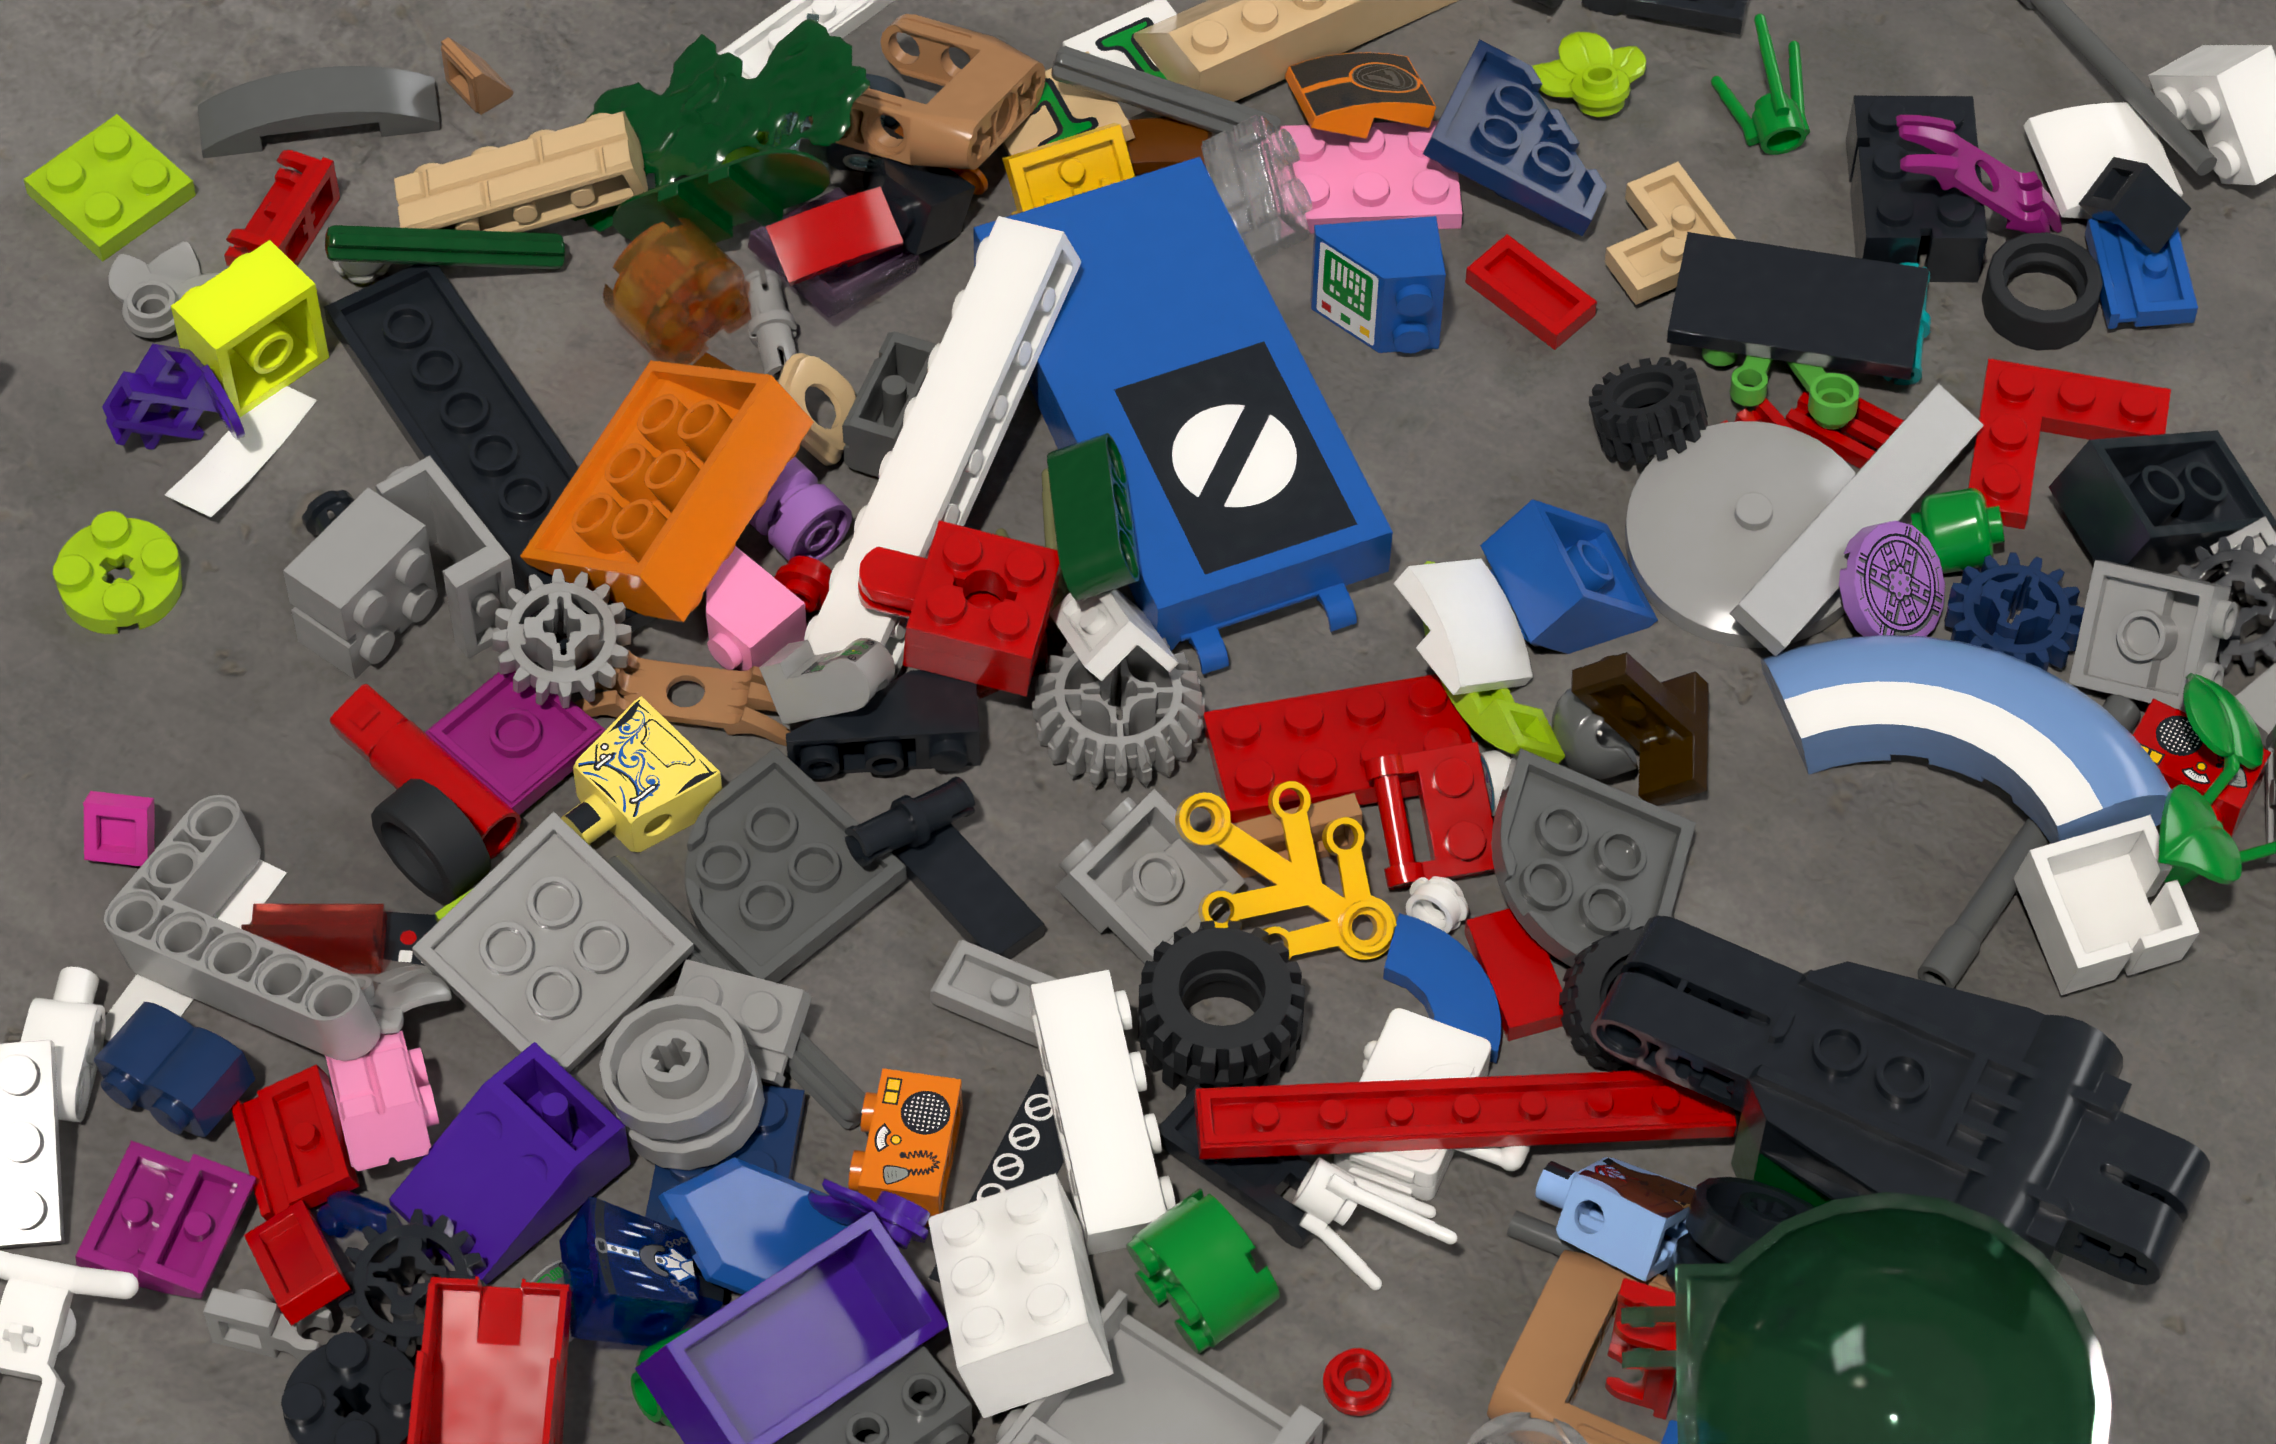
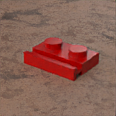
(294, 1142)

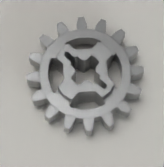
(533, 639)

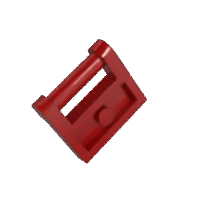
(1452, 808)

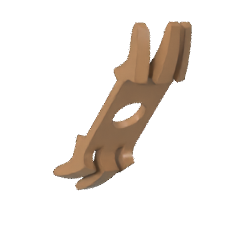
(727, 701)

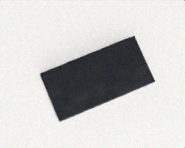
(1798, 305)

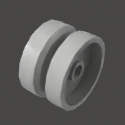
(682, 1082)

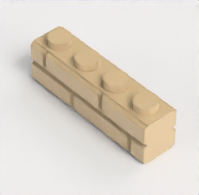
(528, 181)

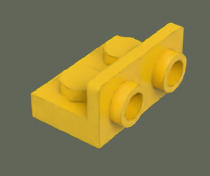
(1068, 167)

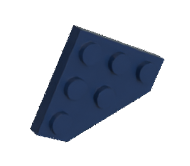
(1513, 143)

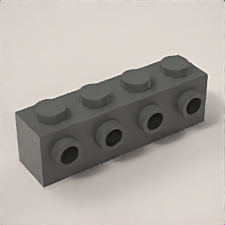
(900, 1405)

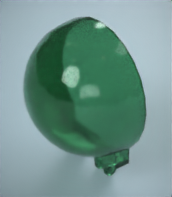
(1881, 1330)

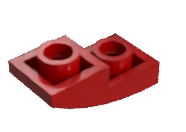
(834, 235)

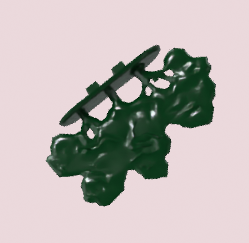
(716, 111)

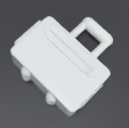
(1413, 1050)

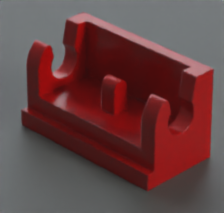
(291, 209)
(1656, 1387)

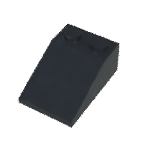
(2156, 498)

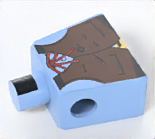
(1618, 1213)

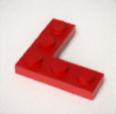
(2030, 399)

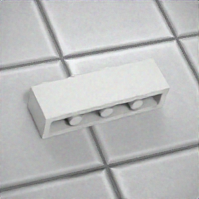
(1098, 1108)

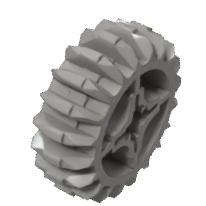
(1080, 722)

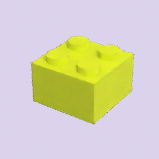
(254, 326)

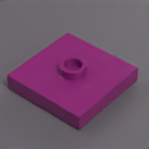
(513, 741)

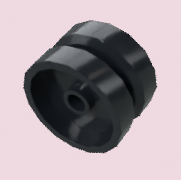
(1729, 1218)

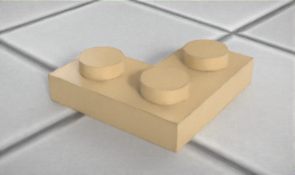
(1669, 209)

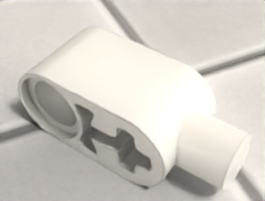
(78, 1037)

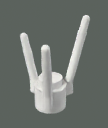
(1334, 1193)

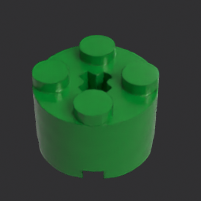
(1203, 1268)

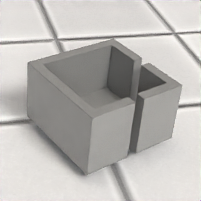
(361, 583)

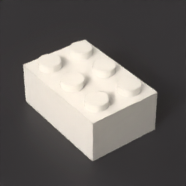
(1019, 1296)

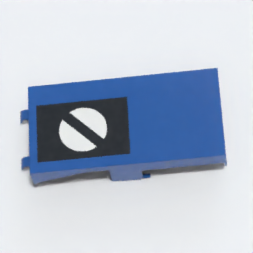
(1220, 426)

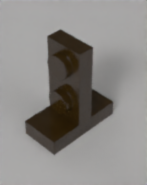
(1657, 718)

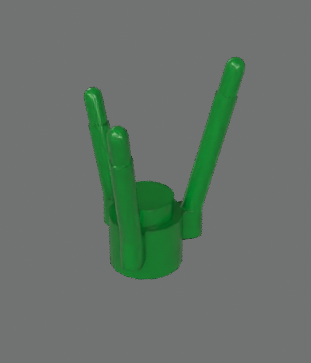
(1777, 120)

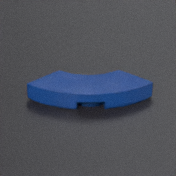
(1444, 979)

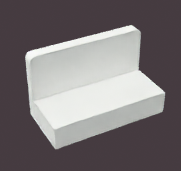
(1107, 630)

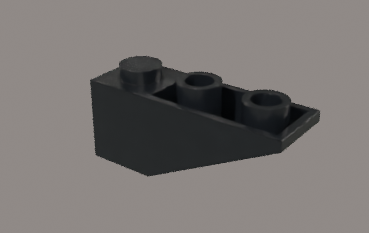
(908, 725)

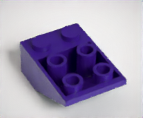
(516, 1160)

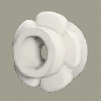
(1437, 903)

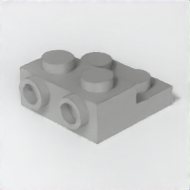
(2149, 633)
(1144, 877)

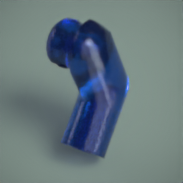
(353, 1211)

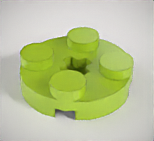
(111, 544)

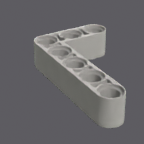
(171, 937)

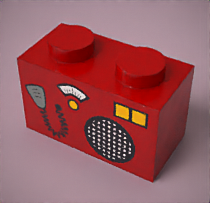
(2188, 761)

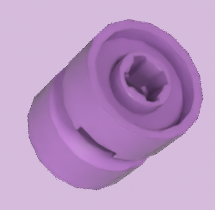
(802, 515)

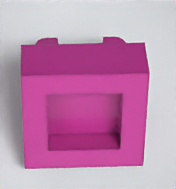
(118, 828)

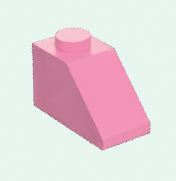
(750, 614)

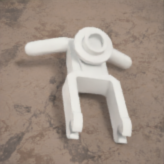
(40, 1323)

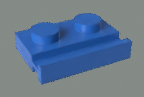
(2139, 283)

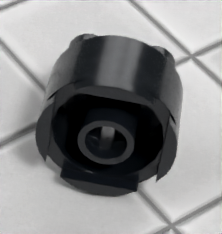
(350, 1394)

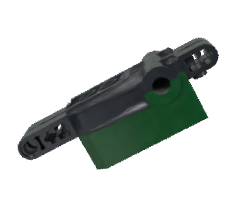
(1910, 1090)

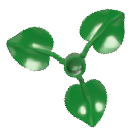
(2189, 829)

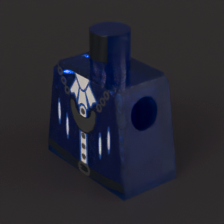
(631, 1277)

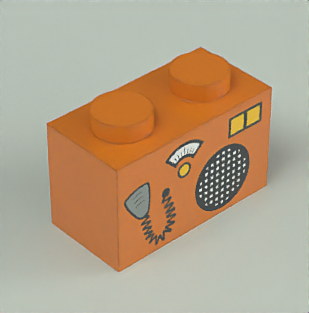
(910, 1138)

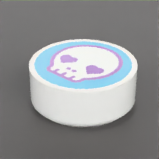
(1495, 768)

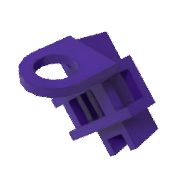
(167, 379)

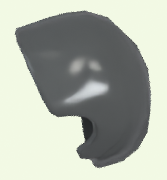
(1587, 743)

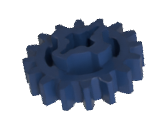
(1988, 599)

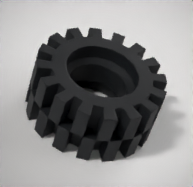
(1648, 410)

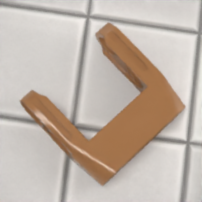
(967, 116)
(1562, 1345)

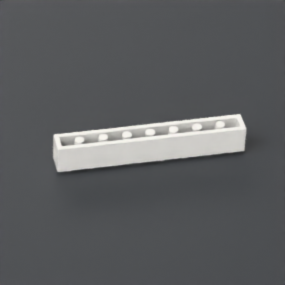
(954, 420)

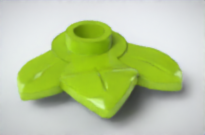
(1592, 73)

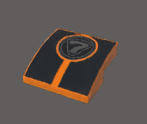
(1352, 88)

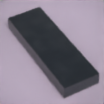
(970, 893)

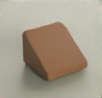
(473, 77)

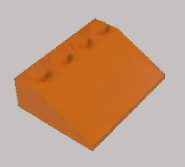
(671, 485)

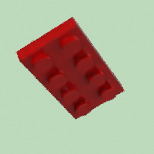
(1325, 741)

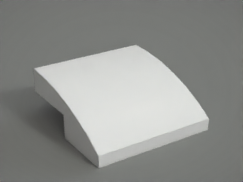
(2080, 142)
(1472, 626)

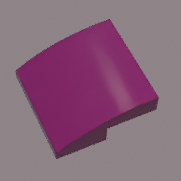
(166, 1220)

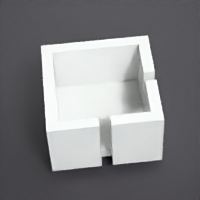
(2094, 905)

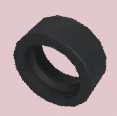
(2046, 255)
(431, 841)

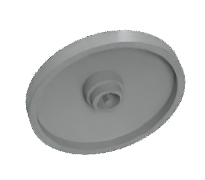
(1720, 519)

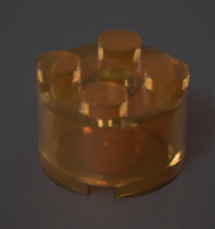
(675, 290)

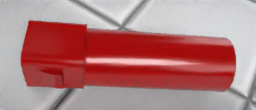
(405, 752)

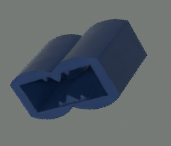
(173, 1070)

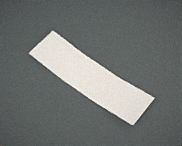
(235, 461)

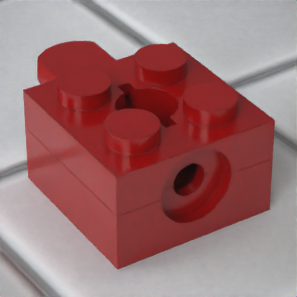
(953, 626)

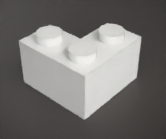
(2233, 102)

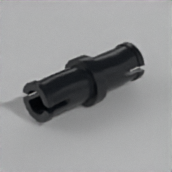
(909, 821)

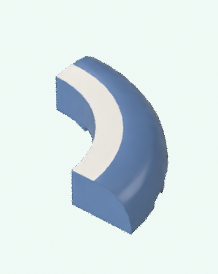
(1970, 715)

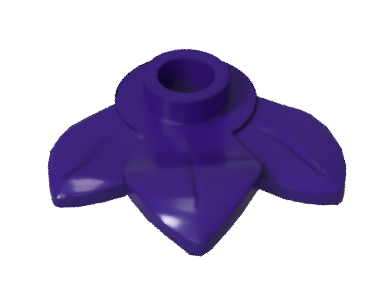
(899, 1216)

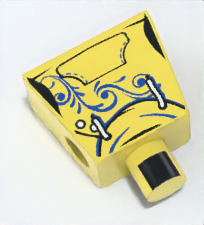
(640, 781)

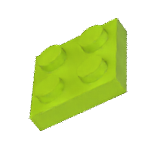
(109, 187)

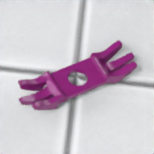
(1955, 167)

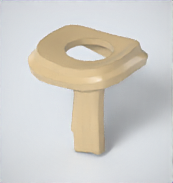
(810, 371)

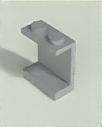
(482, 567)

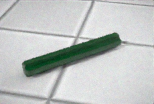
(444, 247)

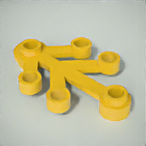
(1296, 881)

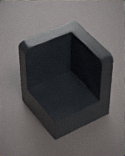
(2138, 201)

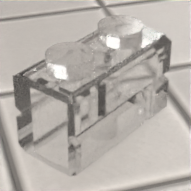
(1259, 185)

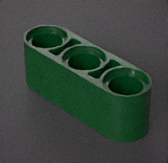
(1092, 517)

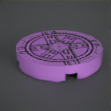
(1892, 581)

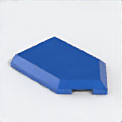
(746, 1222)

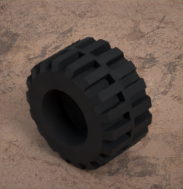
(1227, 966)

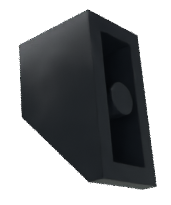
(924, 200)

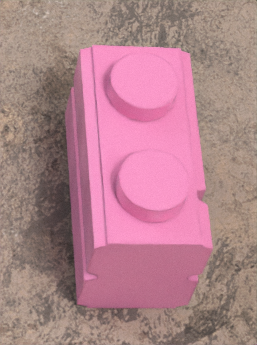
(384, 1103)

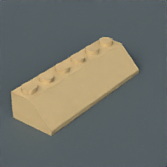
(1249, 44)

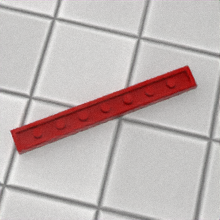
(1452, 1114)

